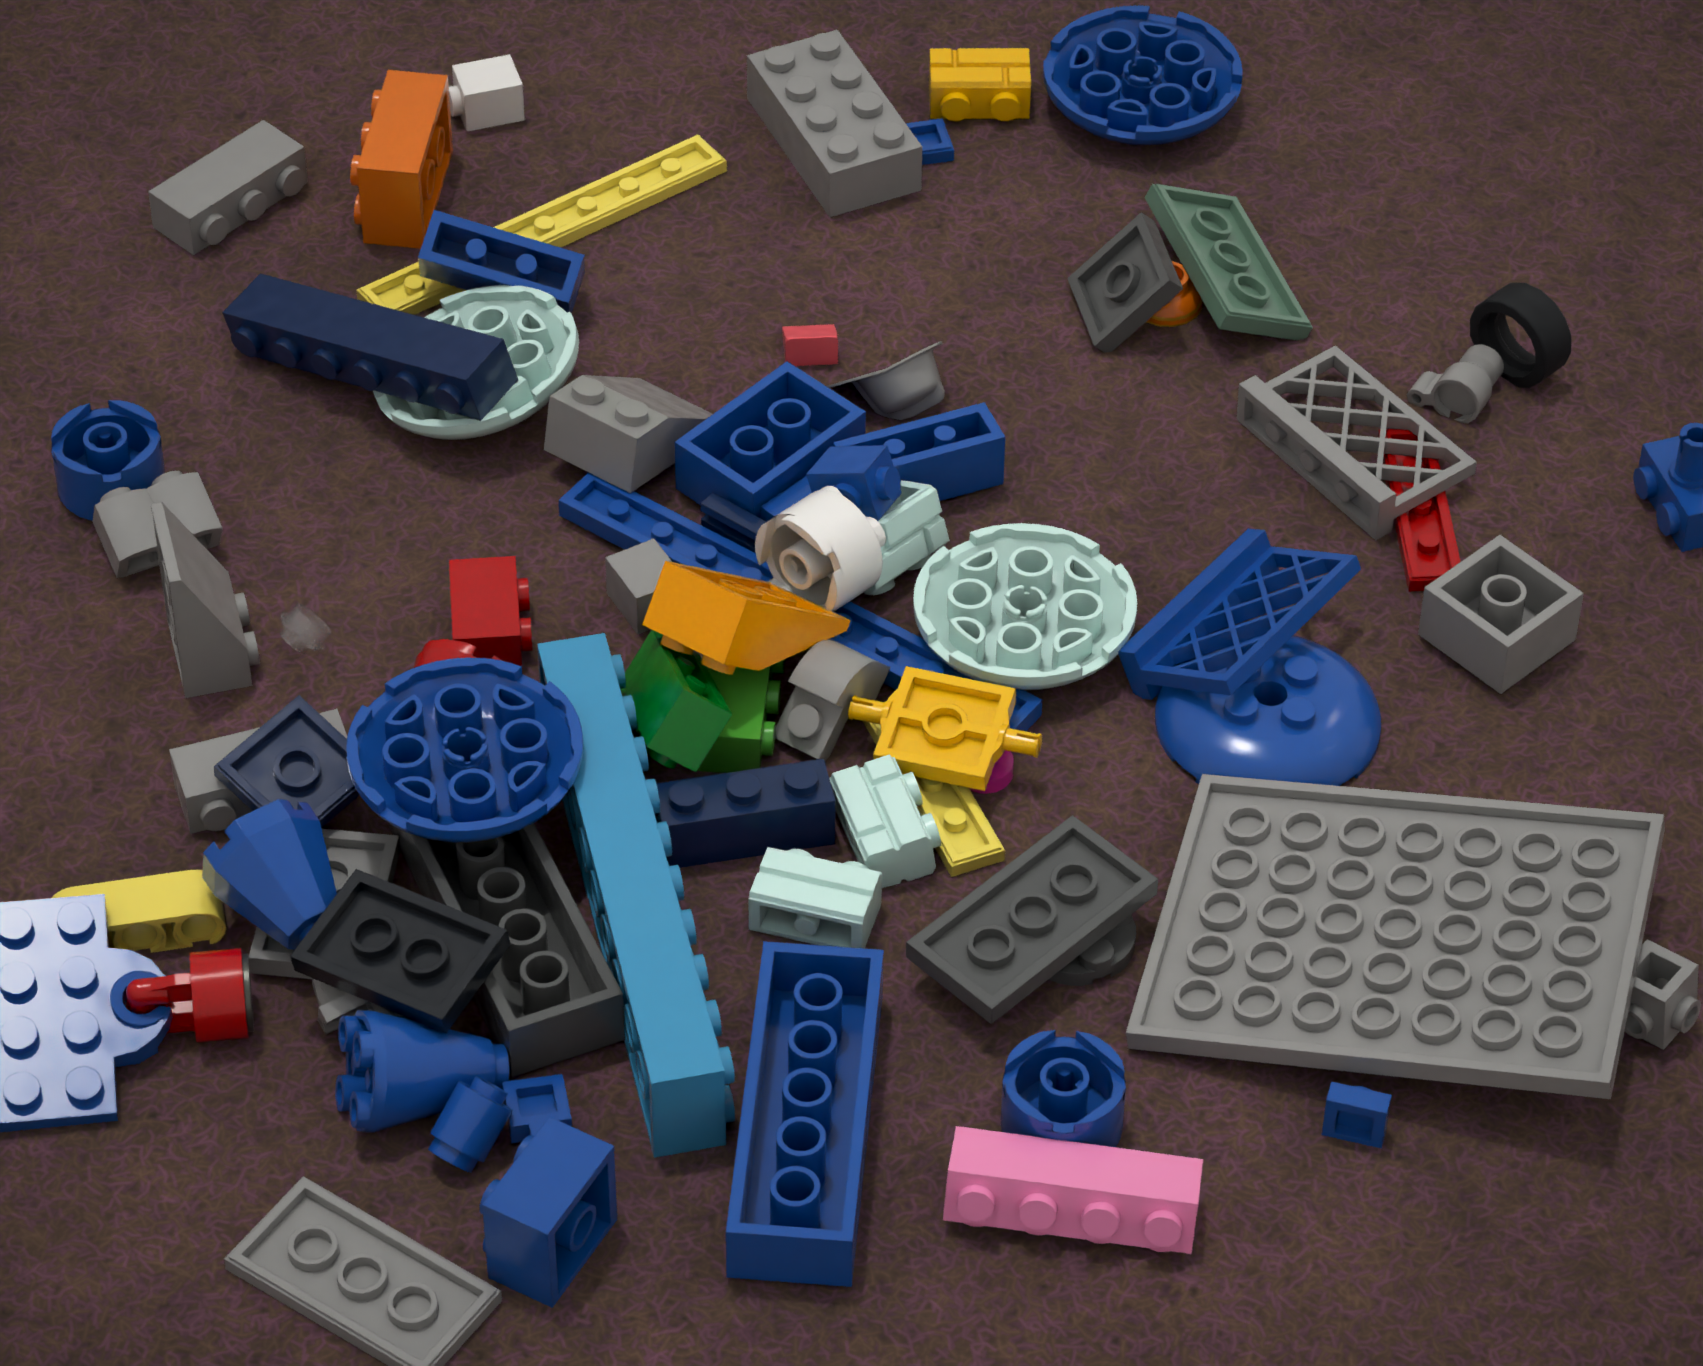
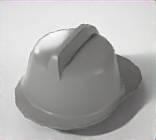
(904, 387)

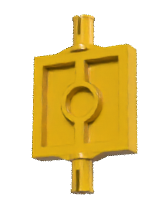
(946, 727)

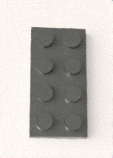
(1031, 919)

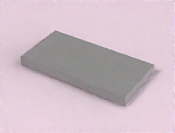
(362, 1279)

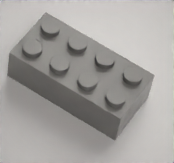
(834, 123)

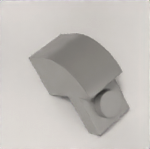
(822, 696)

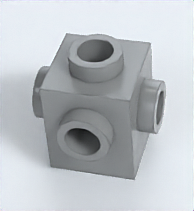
(1662, 996)

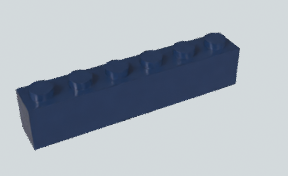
(371, 346)

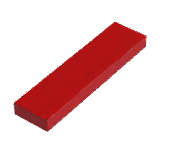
(1425, 531)

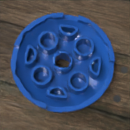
(1142, 75)
(1292, 721)
(465, 750)

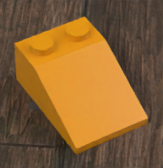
(735, 618)

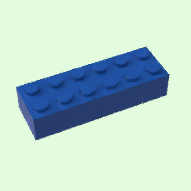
(805, 1115)

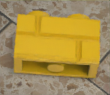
(979, 83)

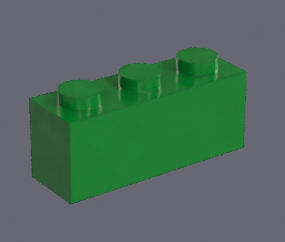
(675, 704)

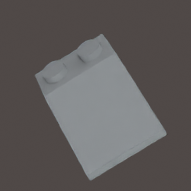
(618, 427)
(202, 612)

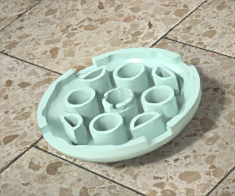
(540, 345)
(1024, 606)

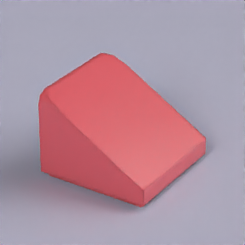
(810, 345)

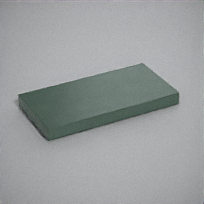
(1228, 262)

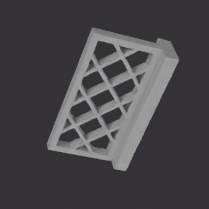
(1323, 456)

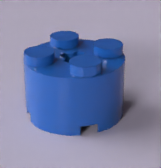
(104, 452)
(1064, 1089)

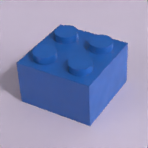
(549, 1211)

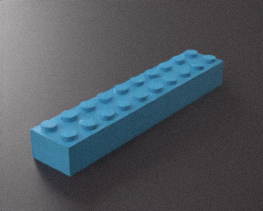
(637, 908)

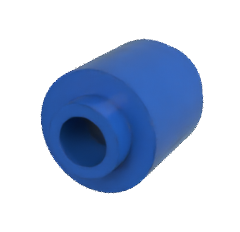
(470, 1123)

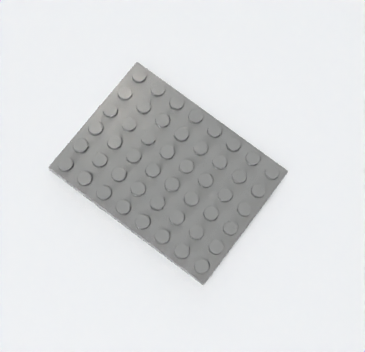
(1401, 935)

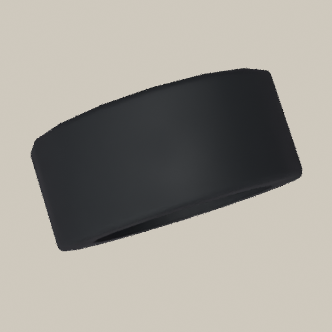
(1540, 320)

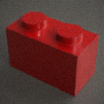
(487, 607)

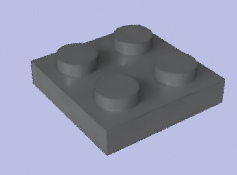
(1124, 283)

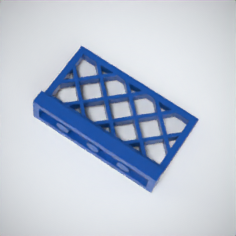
(1222, 597)

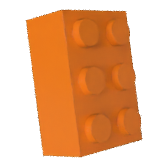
(402, 158)

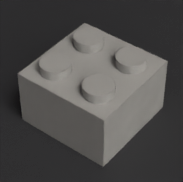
(1500, 613)

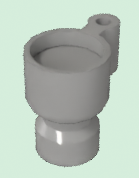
(1462, 387)

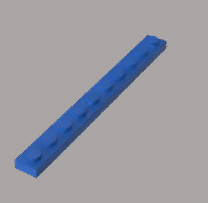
(634, 519)

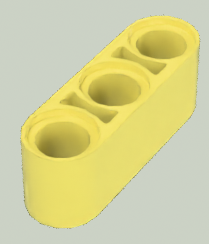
(158, 910)

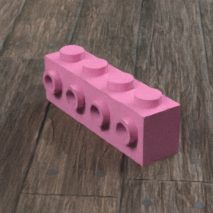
(1073, 1190)

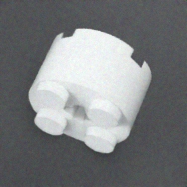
(822, 549)

